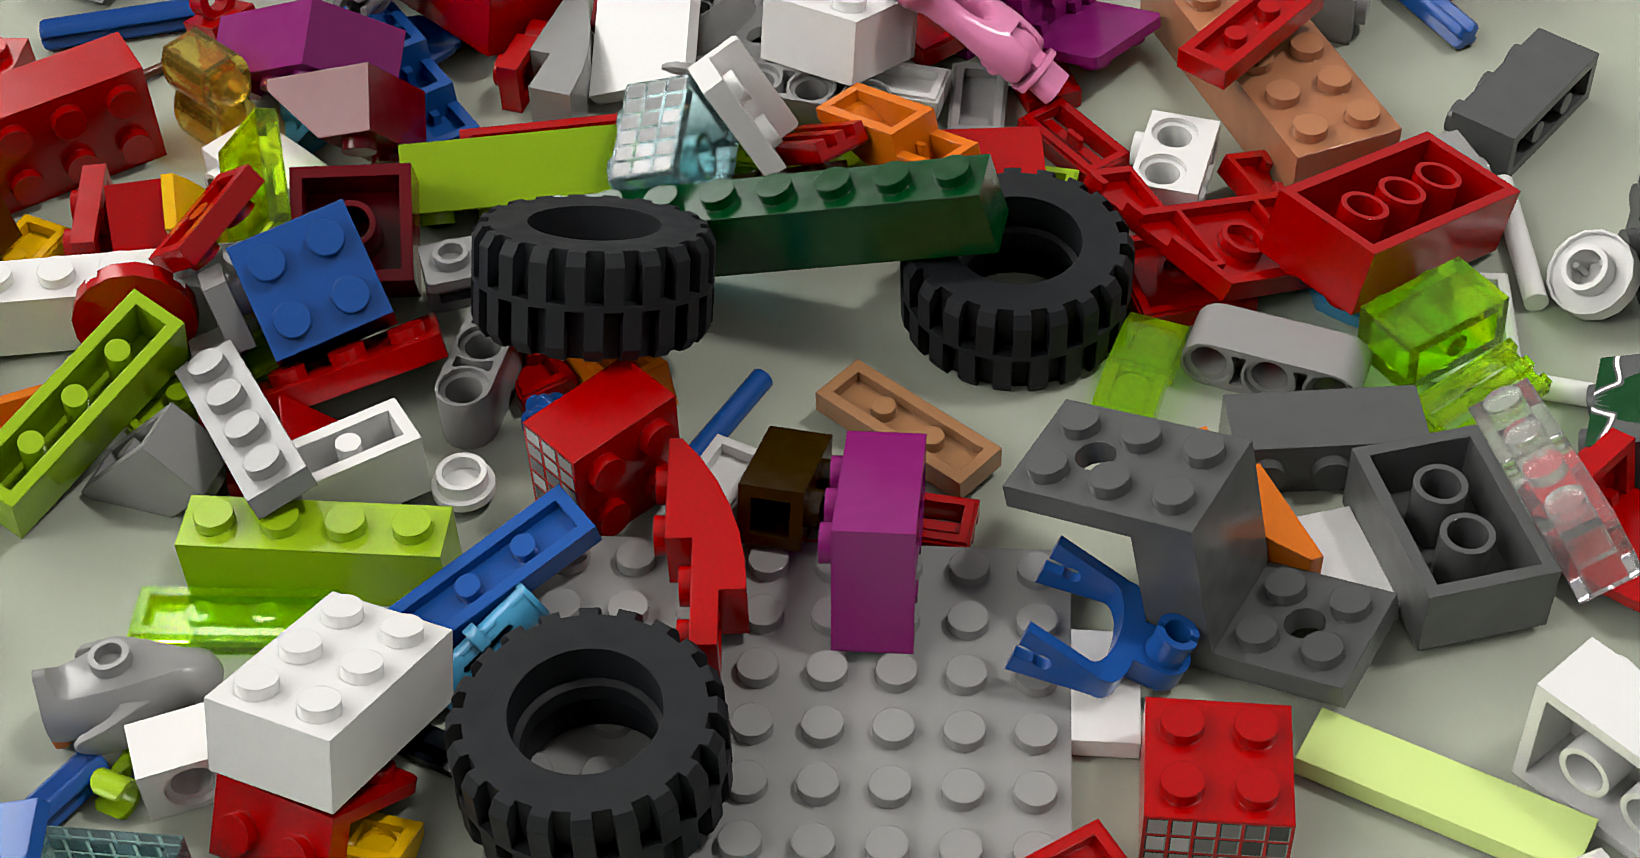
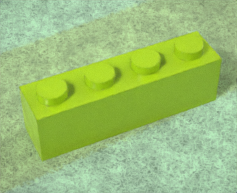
(507, 168)
(85, 407)
(316, 544)

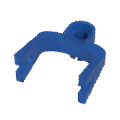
(1138, 649)

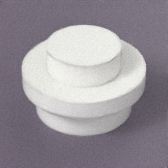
(463, 482)

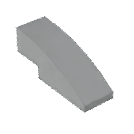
(562, 64)

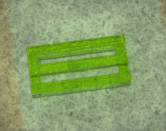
(1501, 355)

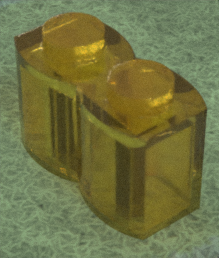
(209, 85)

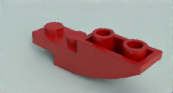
(701, 551)

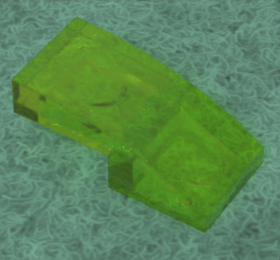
(1141, 365)

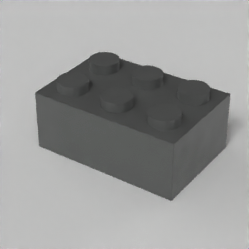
(1451, 536)

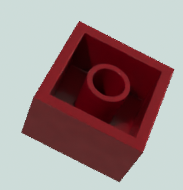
(383, 209)

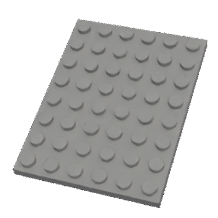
(860, 746)

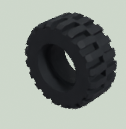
(592, 277)
(1031, 329)
(578, 676)

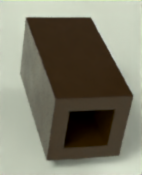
(784, 488)

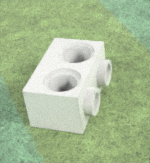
(1176, 156)

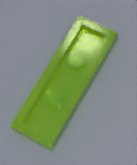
(218, 617)

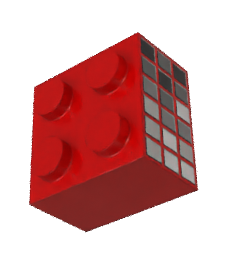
(604, 444)
(1216, 780)

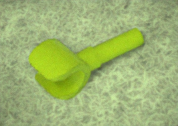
(116, 788)

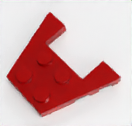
(1207, 239)

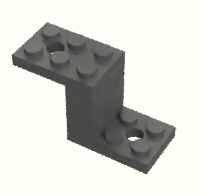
(1203, 548)

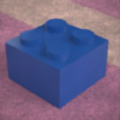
(311, 285)

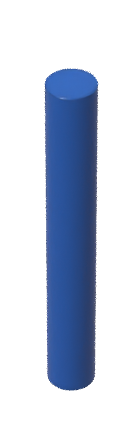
(734, 409)

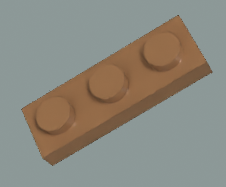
(872, 402)

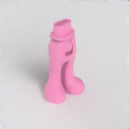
(1000, 40)

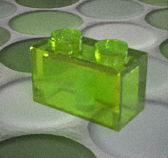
(1433, 323)

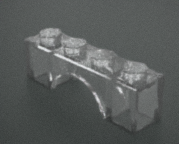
(1557, 491)

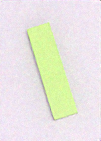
(1439, 792)

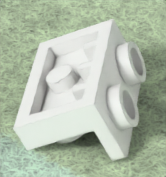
(745, 102)

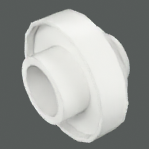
(1593, 274)

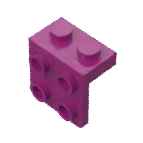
(1087, 30)

